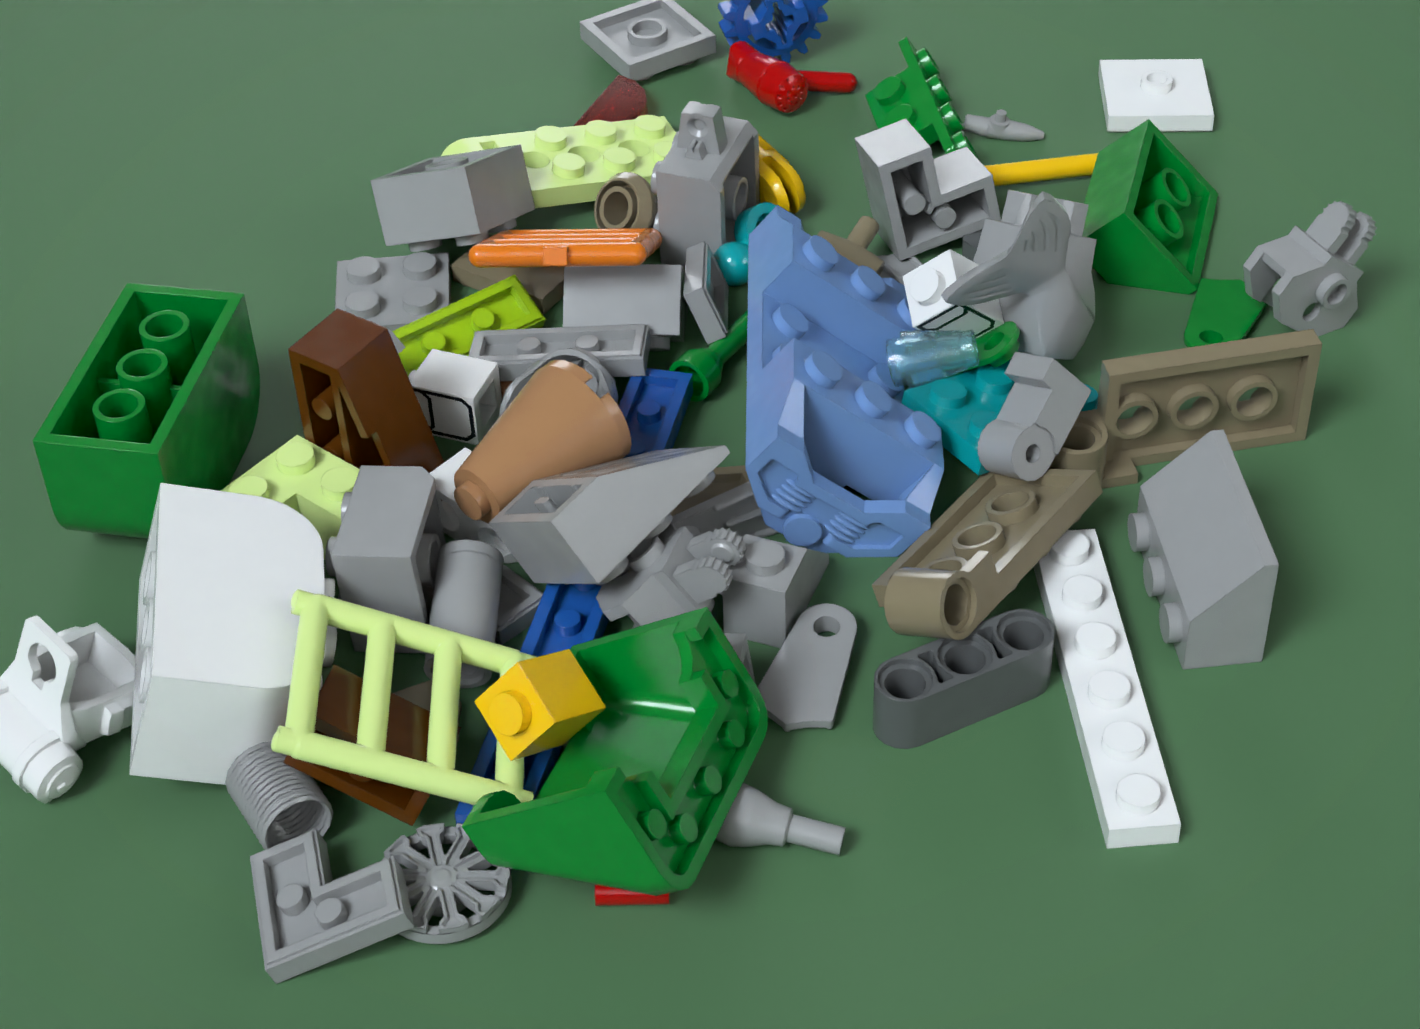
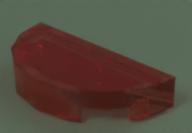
(620, 101)

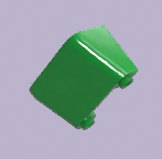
(646, 776)

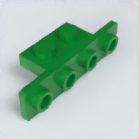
(921, 99)

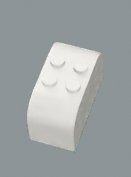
(218, 629)

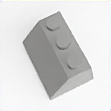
(1206, 556)

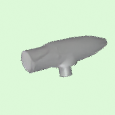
(1001, 127)

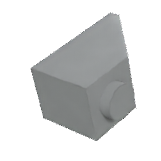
(771, 589)

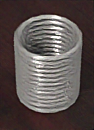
(276, 797)

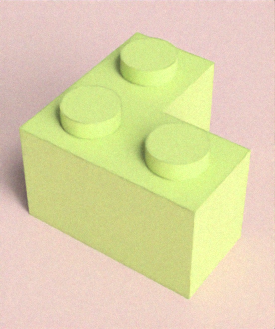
(304, 480)

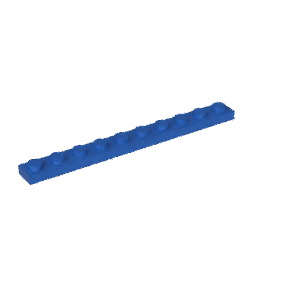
(570, 612)

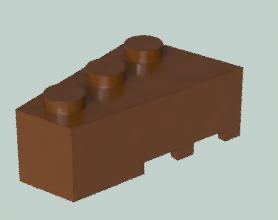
(359, 396)

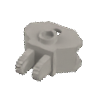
(1312, 269)
(672, 575)

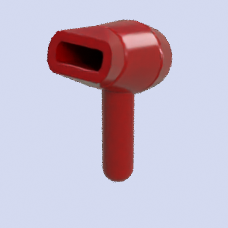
(778, 82)

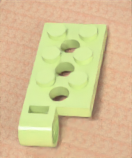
(577, 161)

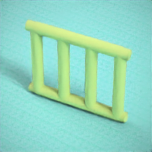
(368, 755)

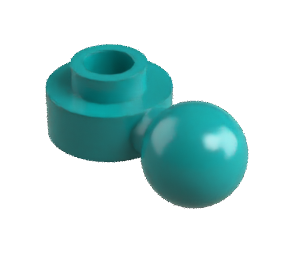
(733, 255)

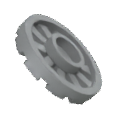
(449, 884)

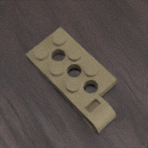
(1162, 381)
(981, 551)

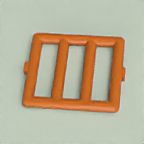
(566, 248)

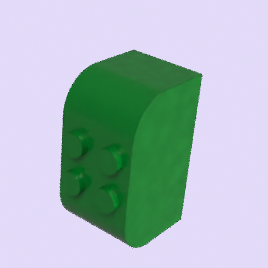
(152, 402)

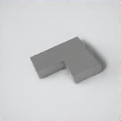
(317, 919)

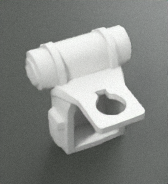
(58, 699)

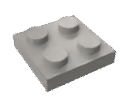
(647, 38)
(394, 288)

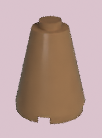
(544, 432)

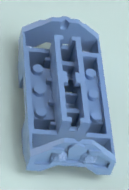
(827, 402)

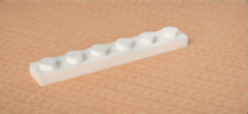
(1106, 696)

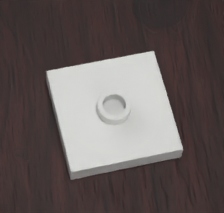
(1162, 90)

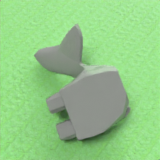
(1037, 271)

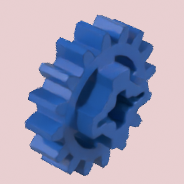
(772, 27)

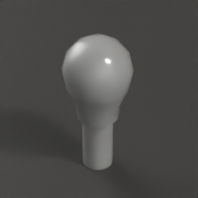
(763, 821)

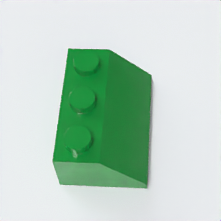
(1148, 214)

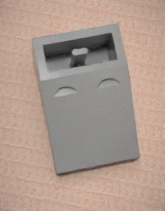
(591, 518)

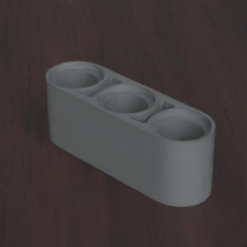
(962, 680)

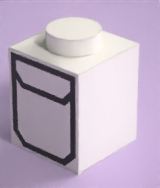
(930, 310)
(458, 395)

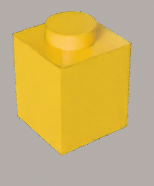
(539, 704)

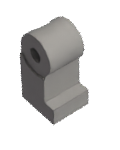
(1032, 419)

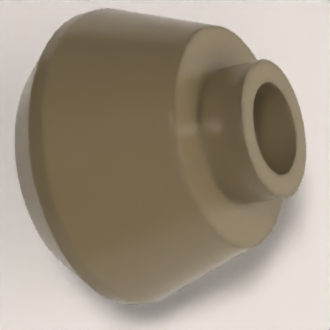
(625, 203)

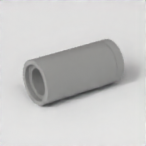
(467, 598)

